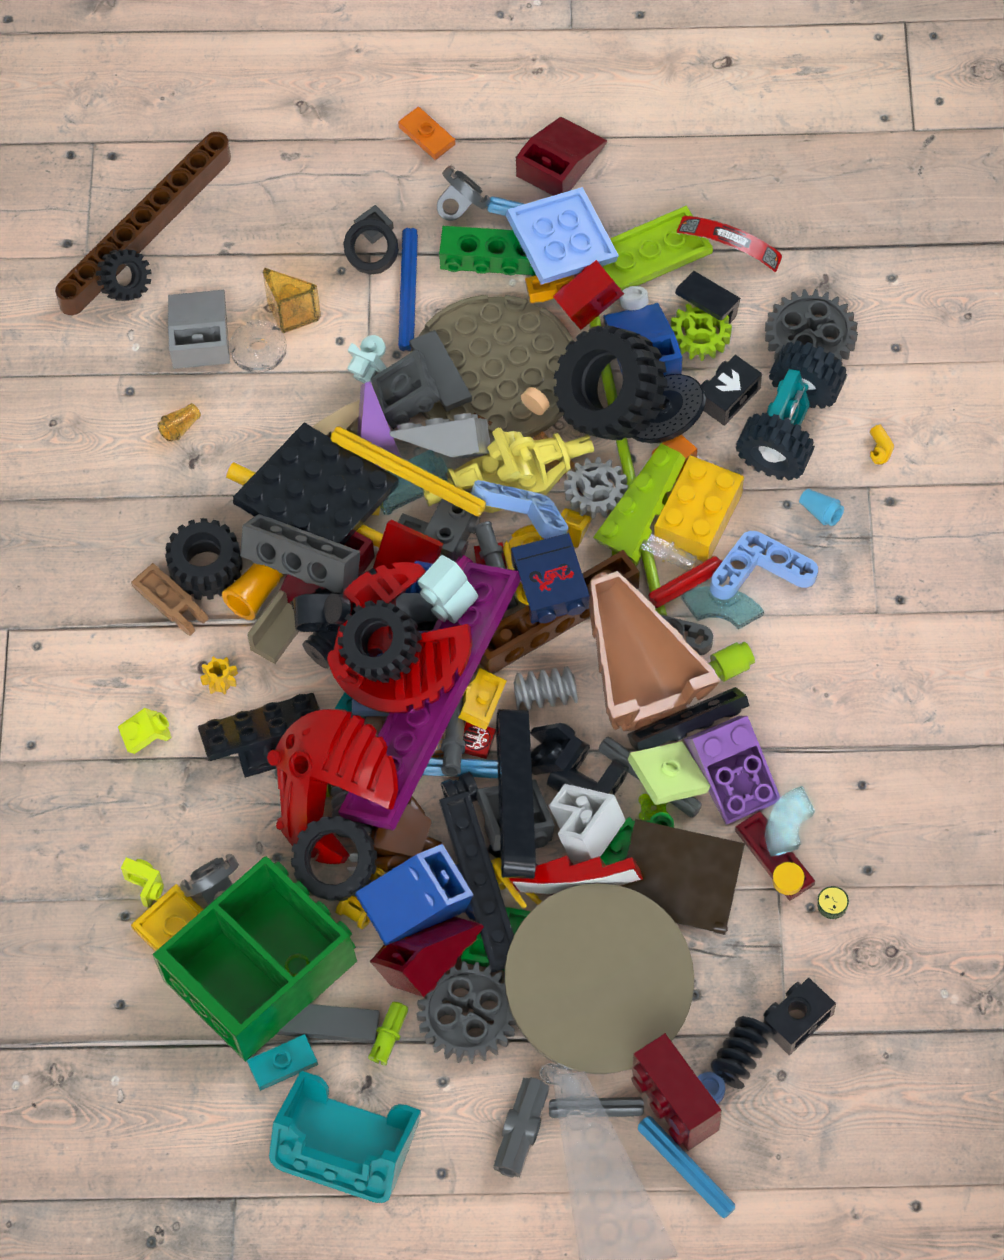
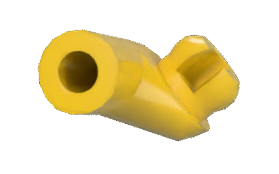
(884, 446)

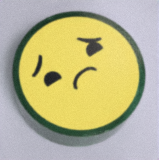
(832, 902)

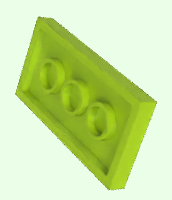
(654, 250)

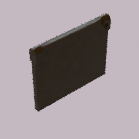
(686, 873)

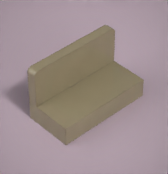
(273, 629)

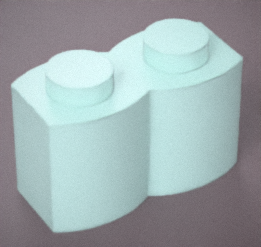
(447, 590)

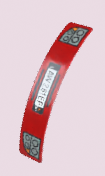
(732, 237)

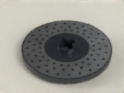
(681, 410)

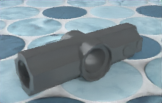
(521, 1127)

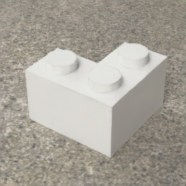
(586, 821)

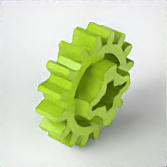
(700, 332)

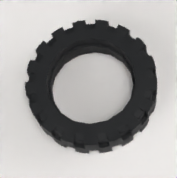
(306, 843)

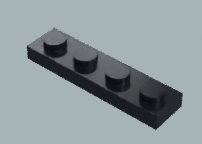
(694, 717)

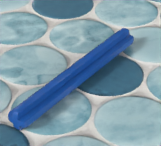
(407, 288)

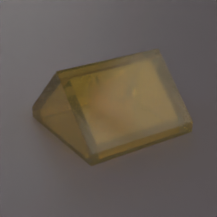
(291, 300)

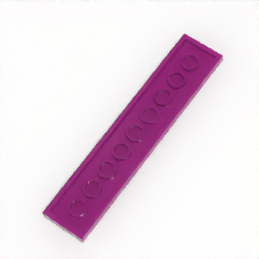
(416, 734)

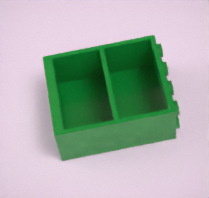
(235, 955)

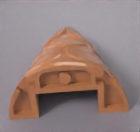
(641, 657)

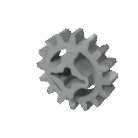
(594, 485)

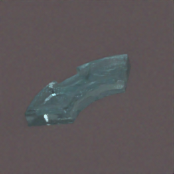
(738, 610)
(785, 821)

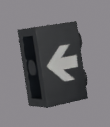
(730, 389)

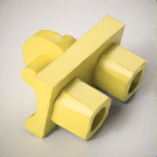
(515, 452)

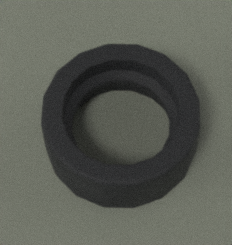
(366, 225)

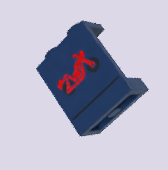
(551, 578)

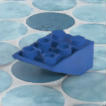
(652, 324)
(415, 895)

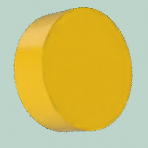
(788, 878)

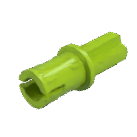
(388, 1033)

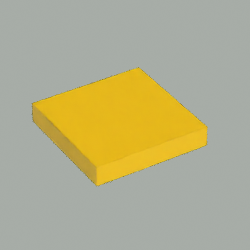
(166, 917)

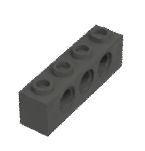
(299, 553)

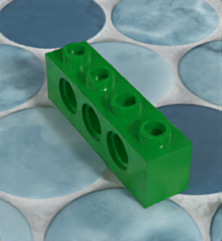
(483, 243)

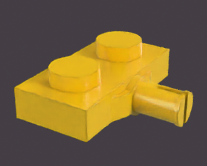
(481, 698)

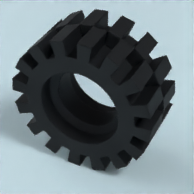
(138, 272)

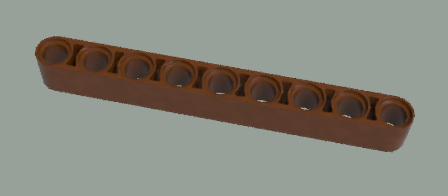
(173, 191)

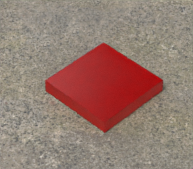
(406, 545)

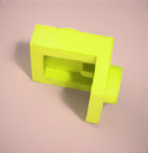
(143, 729)
(144, 875)

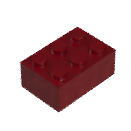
(675, 1092)

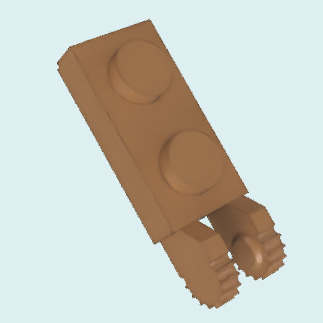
(168, 597)

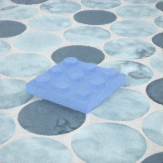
(561, 235)

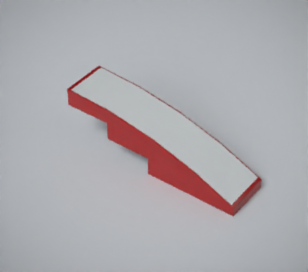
(563, 874)

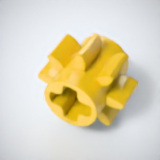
(216, 667)

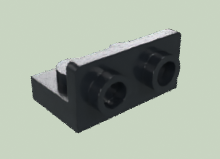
(556, 748)

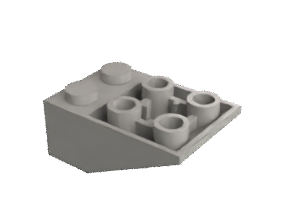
(198, 329)
(459, 438)

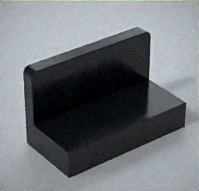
(709, 296)

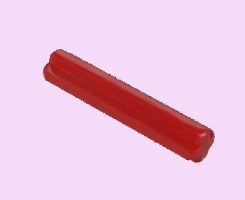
(684, 582)

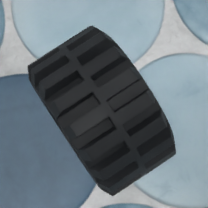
(202, 538)
(361, 627)

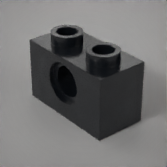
(792, 1032)

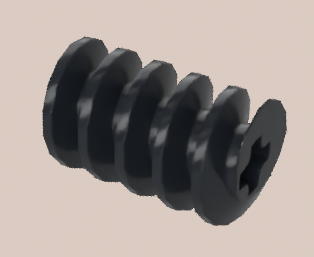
(738, 1050)

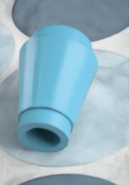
(822, 507)

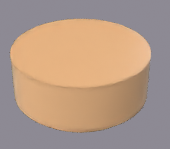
(535, 400)

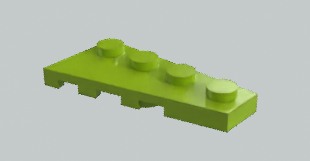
(632, 516)

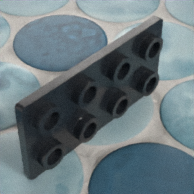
(254, 732)

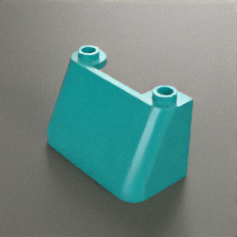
(341, 1142)

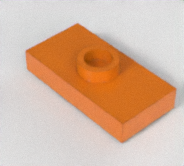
(426, 133)

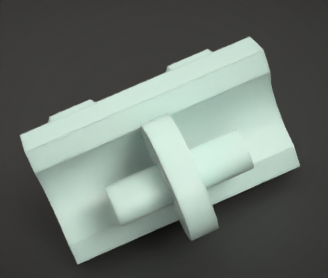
(367, 361)

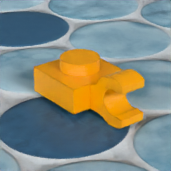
(544, 292)

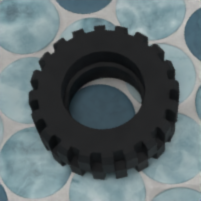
(580, 375)

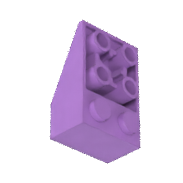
(734, 768)

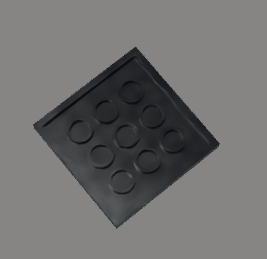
(316, 487)

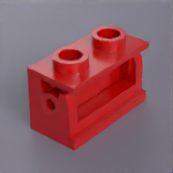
(588, 294)

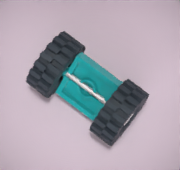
(775, 439)

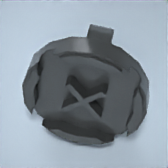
(462, 190)
(210, 878)

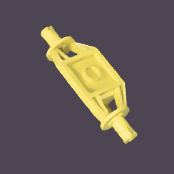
(545, 451)

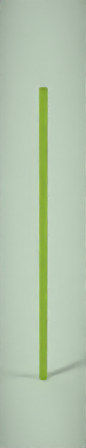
(628, 470)

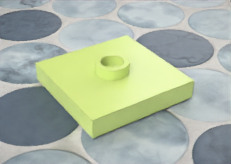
(668, 773)

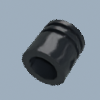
(319, 646)

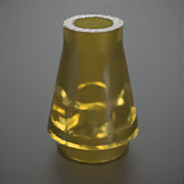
(176, 423)

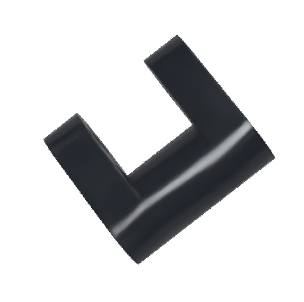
(608, 783)

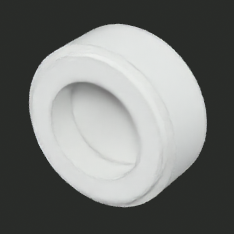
(634, 298)

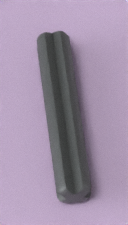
(613, 1107)

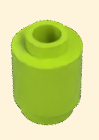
(732, 660)

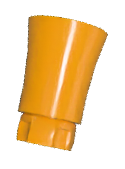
(251, 590)

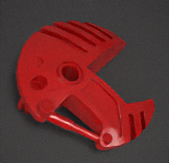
(439, 659)
(334, 751)

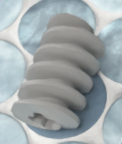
(545, 688)

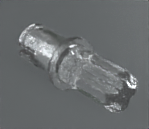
(669, 552)

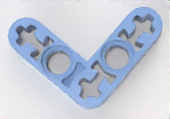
(537, 506)
(753, 557)

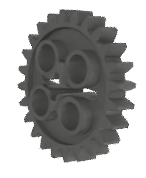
(809, 328)
(454, 1036)

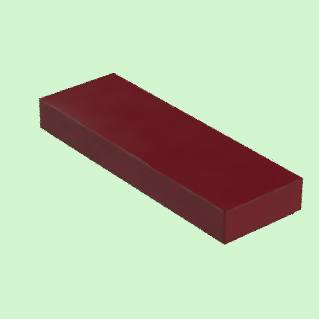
(753, 834)

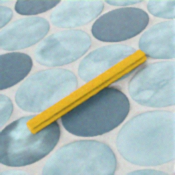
(408, 471)

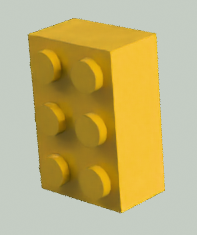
(699, 507)

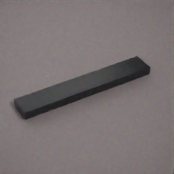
(480, 877)

